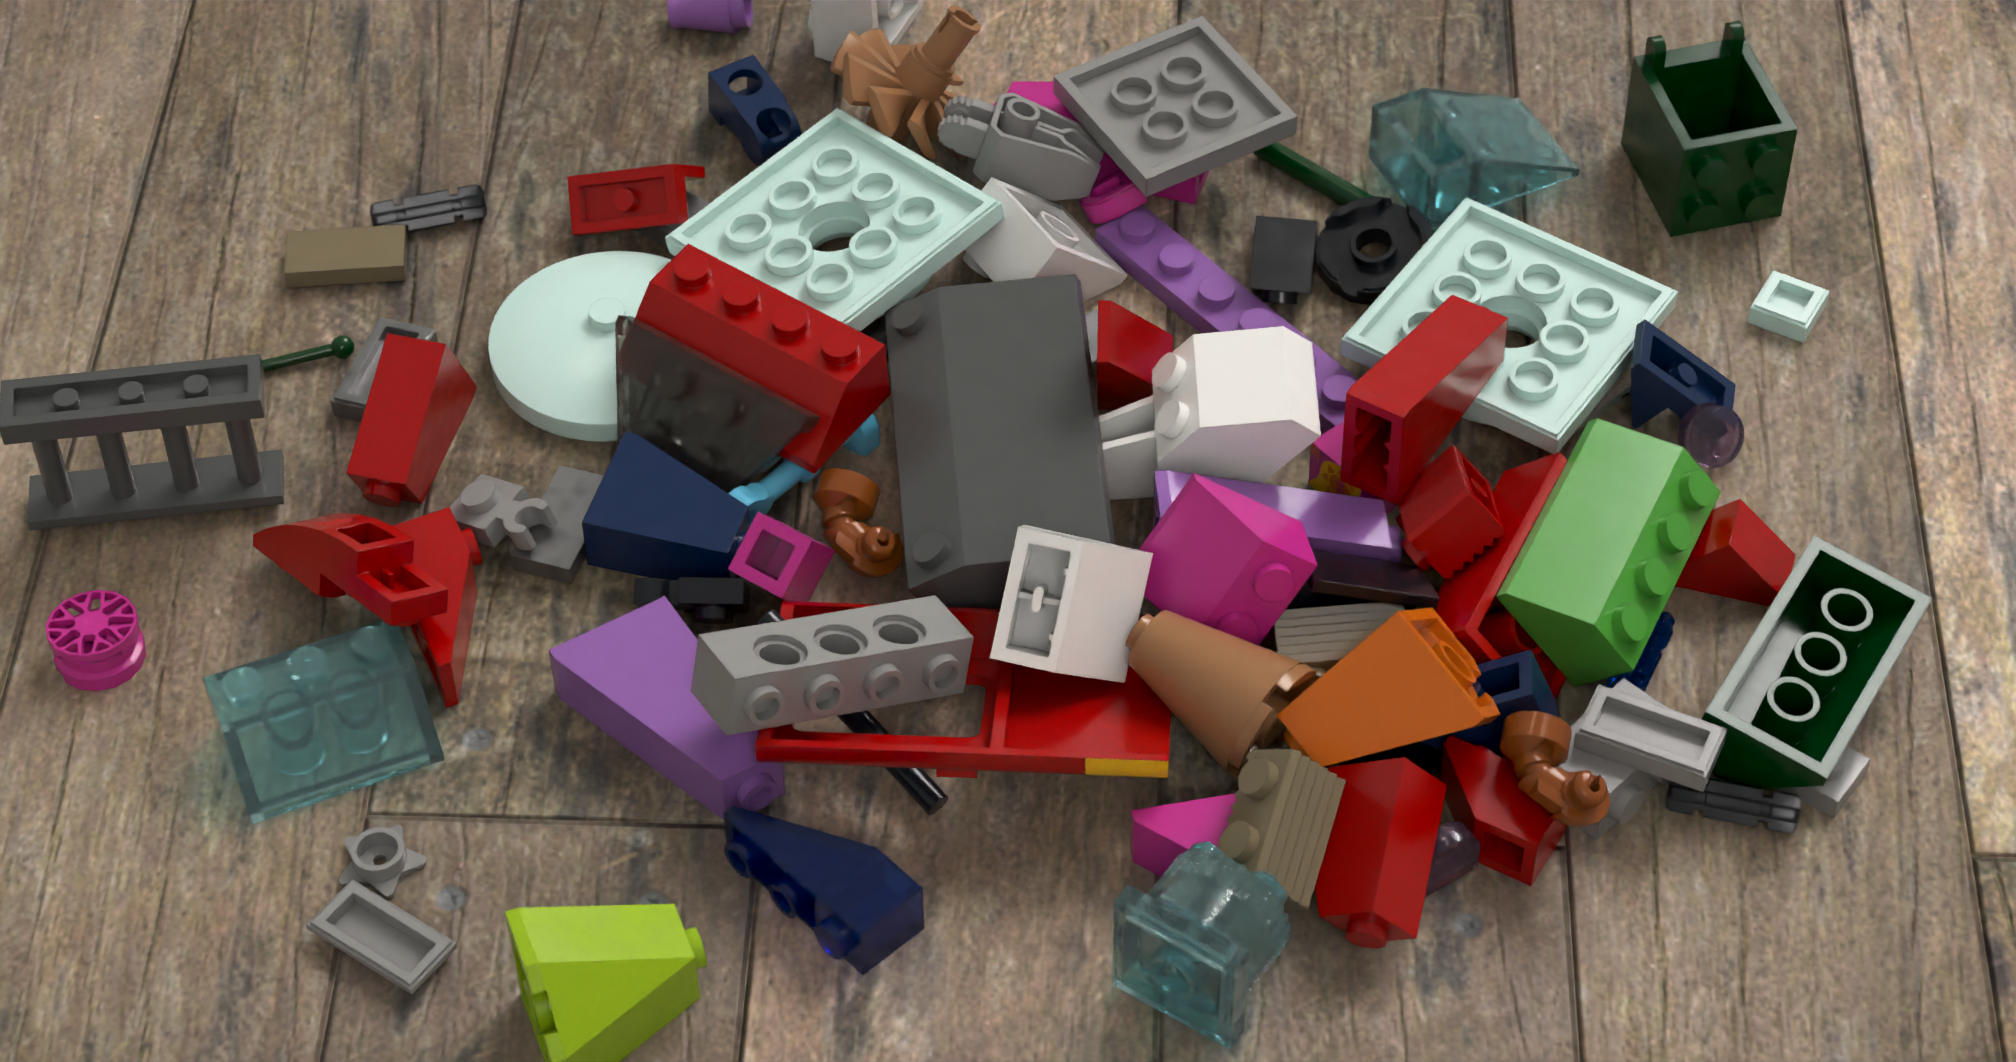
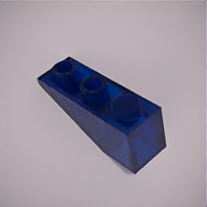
(835, 885)

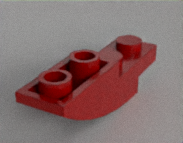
(358, 559)

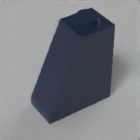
(661, 518)

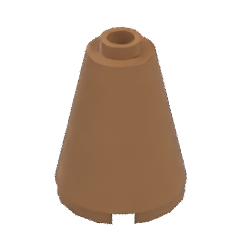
(1217, 684)

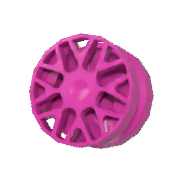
(97, 645)

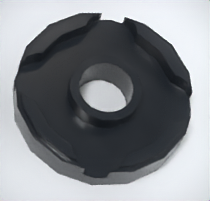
(1358, 224)

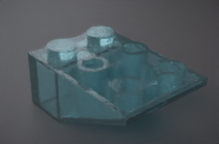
(1462, 145)

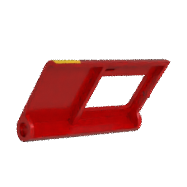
(1028, 721)

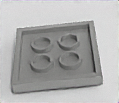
(1174, 105)

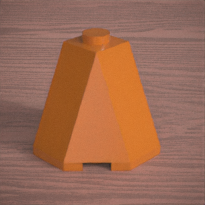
(1389, 692)

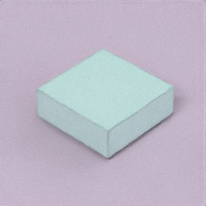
(1788, 306)

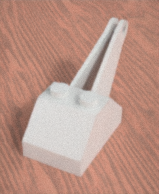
(1217, 409)

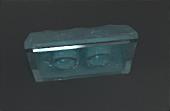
(323, 719)

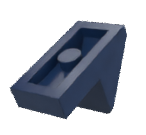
(1671, 377)

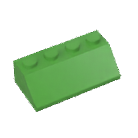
(1608, 550)

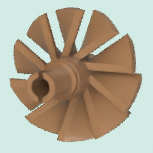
(905, 81)

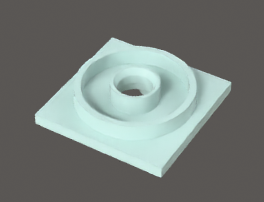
(837, 184)
(1557, 294)

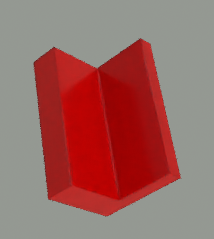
(630, 198)

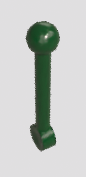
(340, 347)

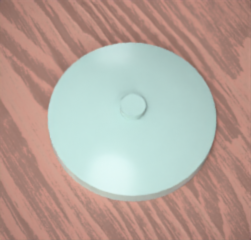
(558, 343)

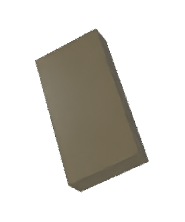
(346, 256)

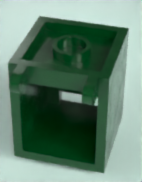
(1707, 134)

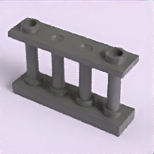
(139, 400)

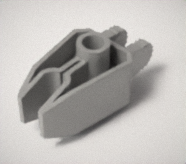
(1023, 145)

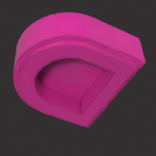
(1112, 198)

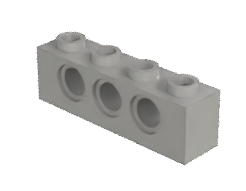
(830, 664)

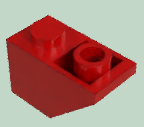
(1507, 822)

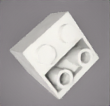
(1070, 604)

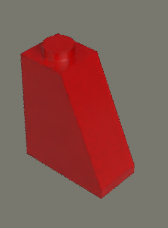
(409, 420)
(1380, 851)

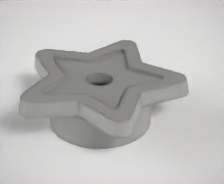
(379, 844)

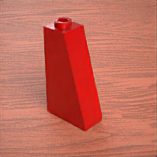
(1417, 396)

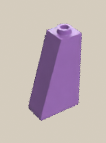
(1330, 519)
(637, 688)

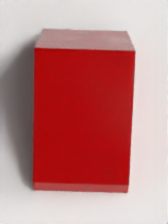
(1737, 557)

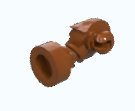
(845, 504)
(1536, 746)

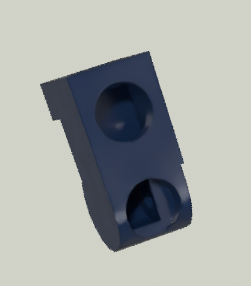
(755, 114)

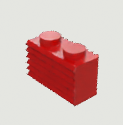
(1448, 514)

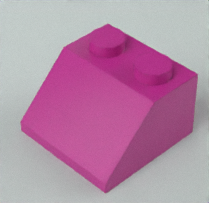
(1226, 560)

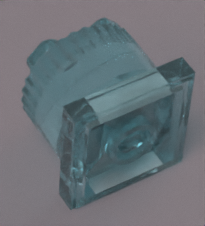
(1200, 940)

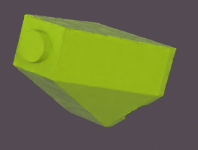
(602, 975)

